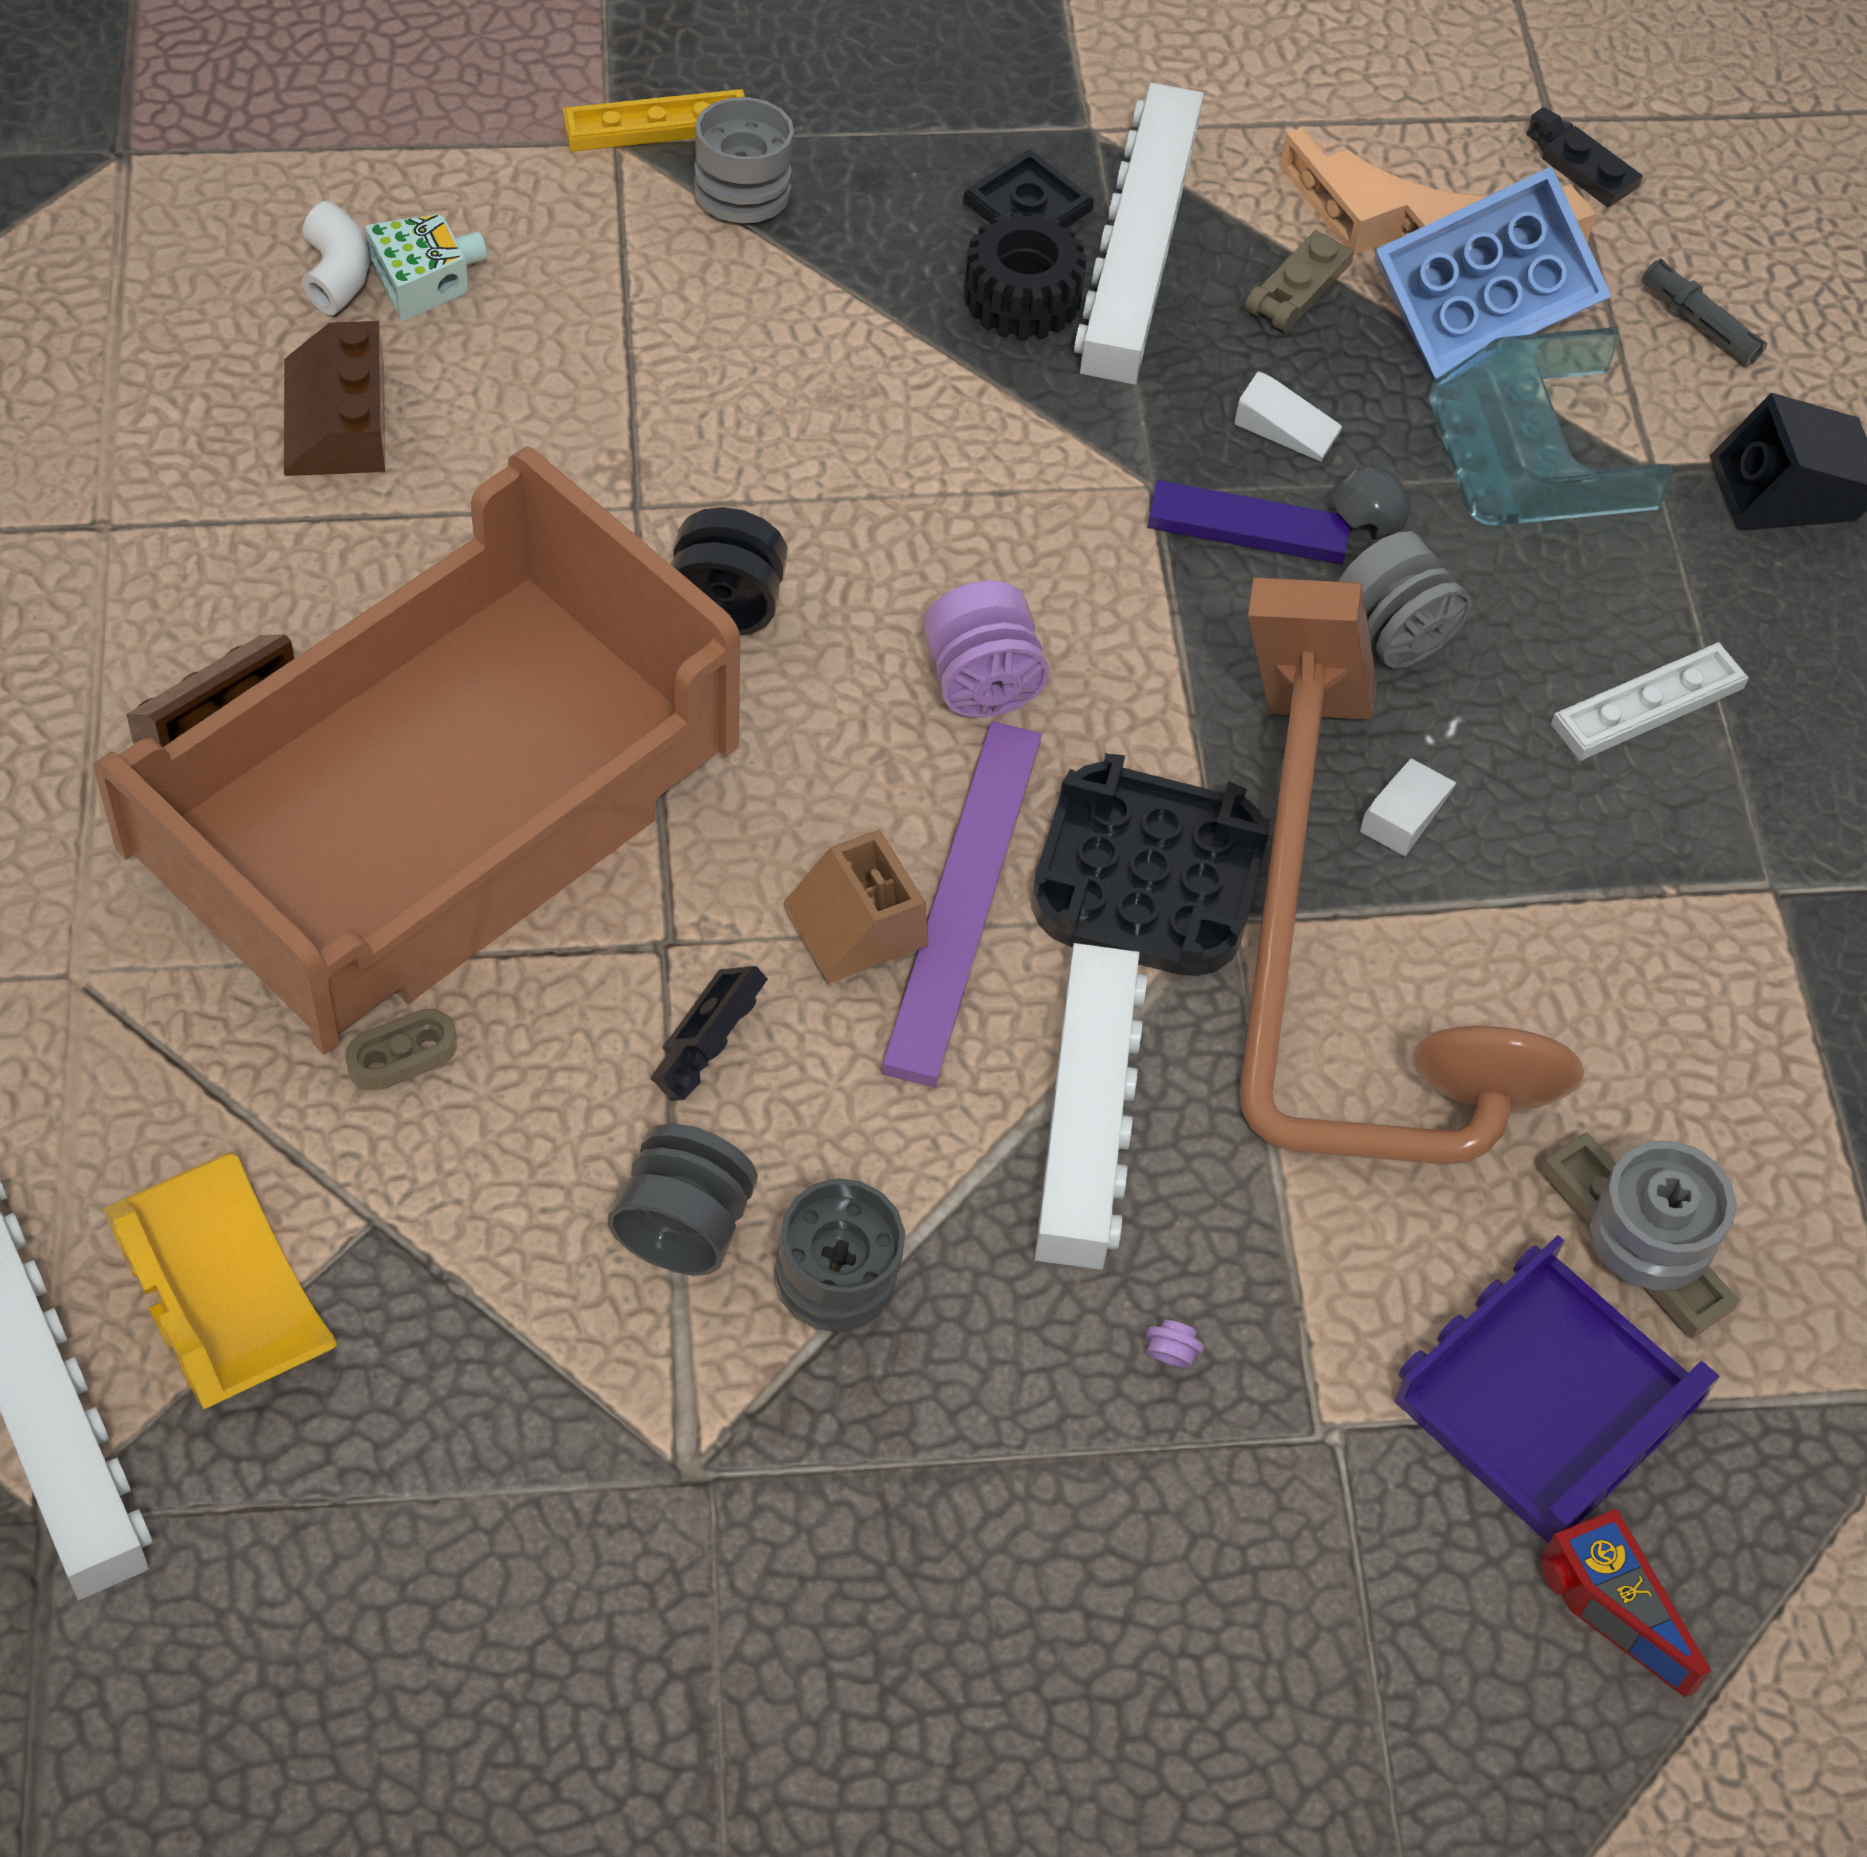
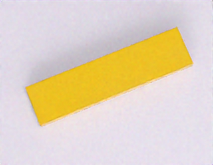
(637, 120)

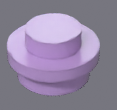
(1174, 1344)

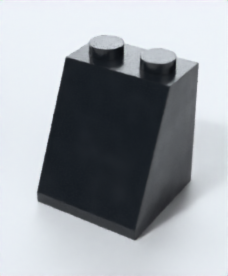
(1793, 466)

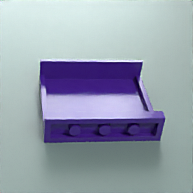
(1549, 1393)

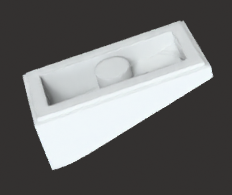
(1285, 418)
(1406, 806)

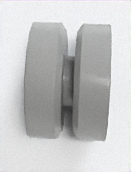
(1662, 1215)

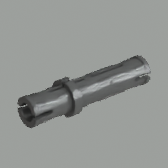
(1689, 300)

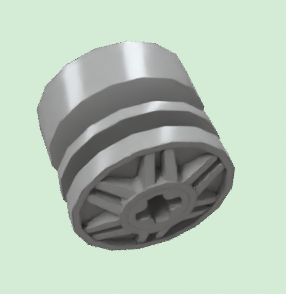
(743, 159)
(1407, 598)

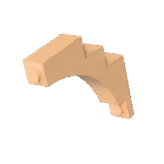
(1373, 206)

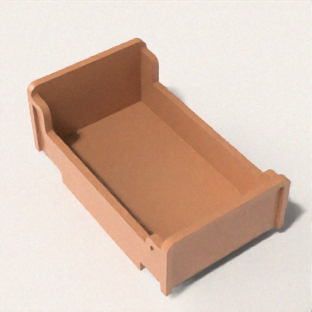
(438, 755)

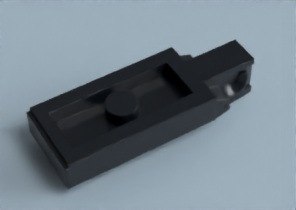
(1582, 158)
(705, 1029)

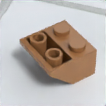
(858, 908)

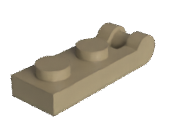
(1300, 281)

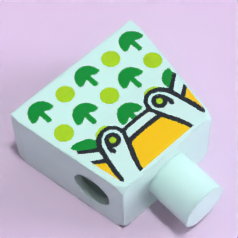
(422, 262)

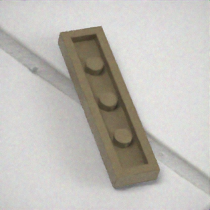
(1580, 1176)

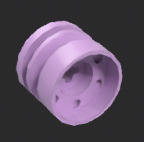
(985, 649)

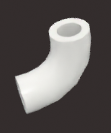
(343, 258)

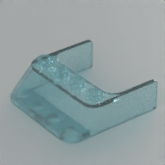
(1509, 440)

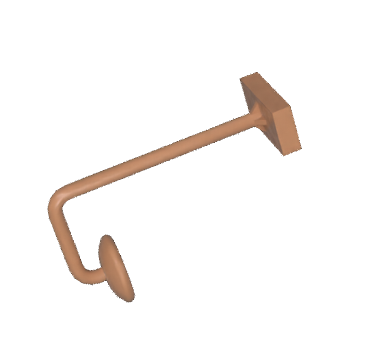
(1314, 666)

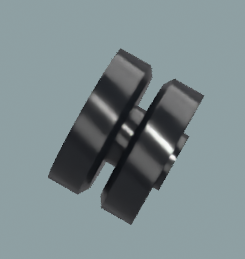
(734, 562)

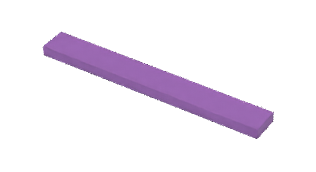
(962, 906)

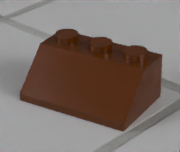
(335, 402)
(209, 689)

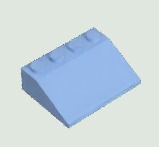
(1492, 271)

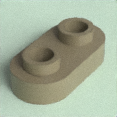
(399, 1049)

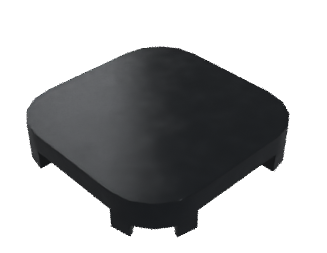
(1150, 867)

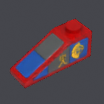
(1619, 1596)

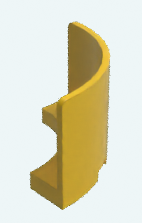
(217, 1279)

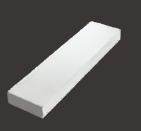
(1649, 701)

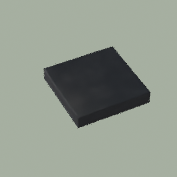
(1028, 187)

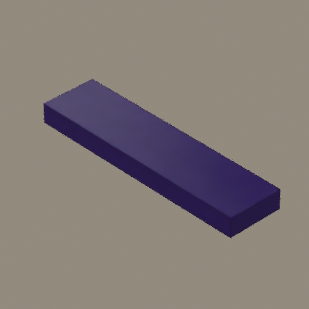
(1249, 522)

